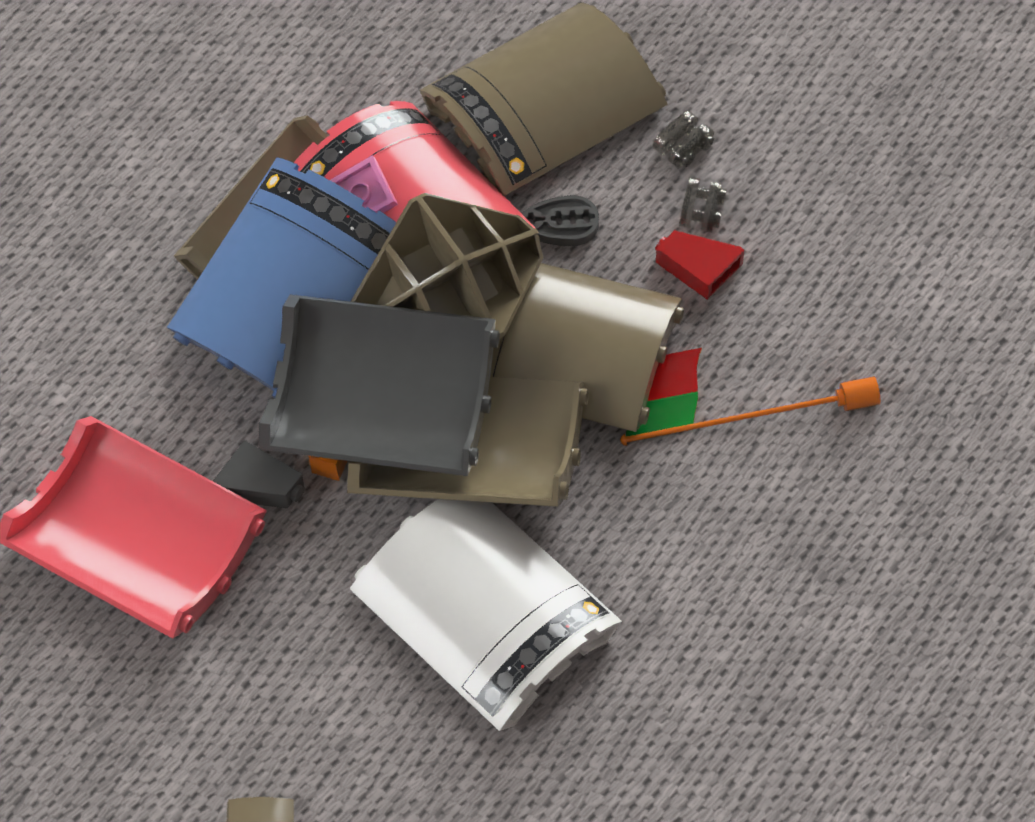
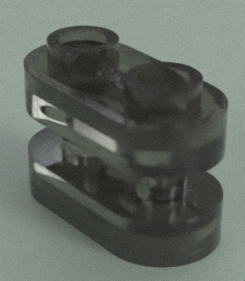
(683, 139)
(710, 216)

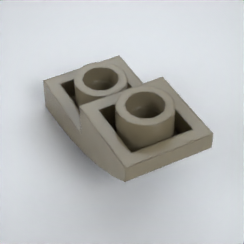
(260, 809)

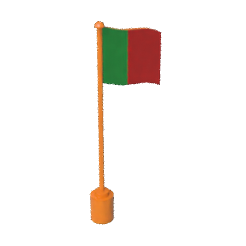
(675, 399)

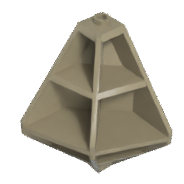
(454, 261)

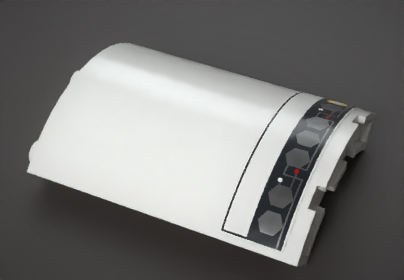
(482, 605)

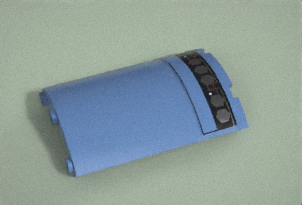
(289, 239)

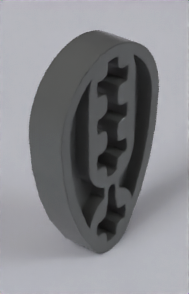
(564, 207)

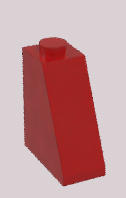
(698, 261)

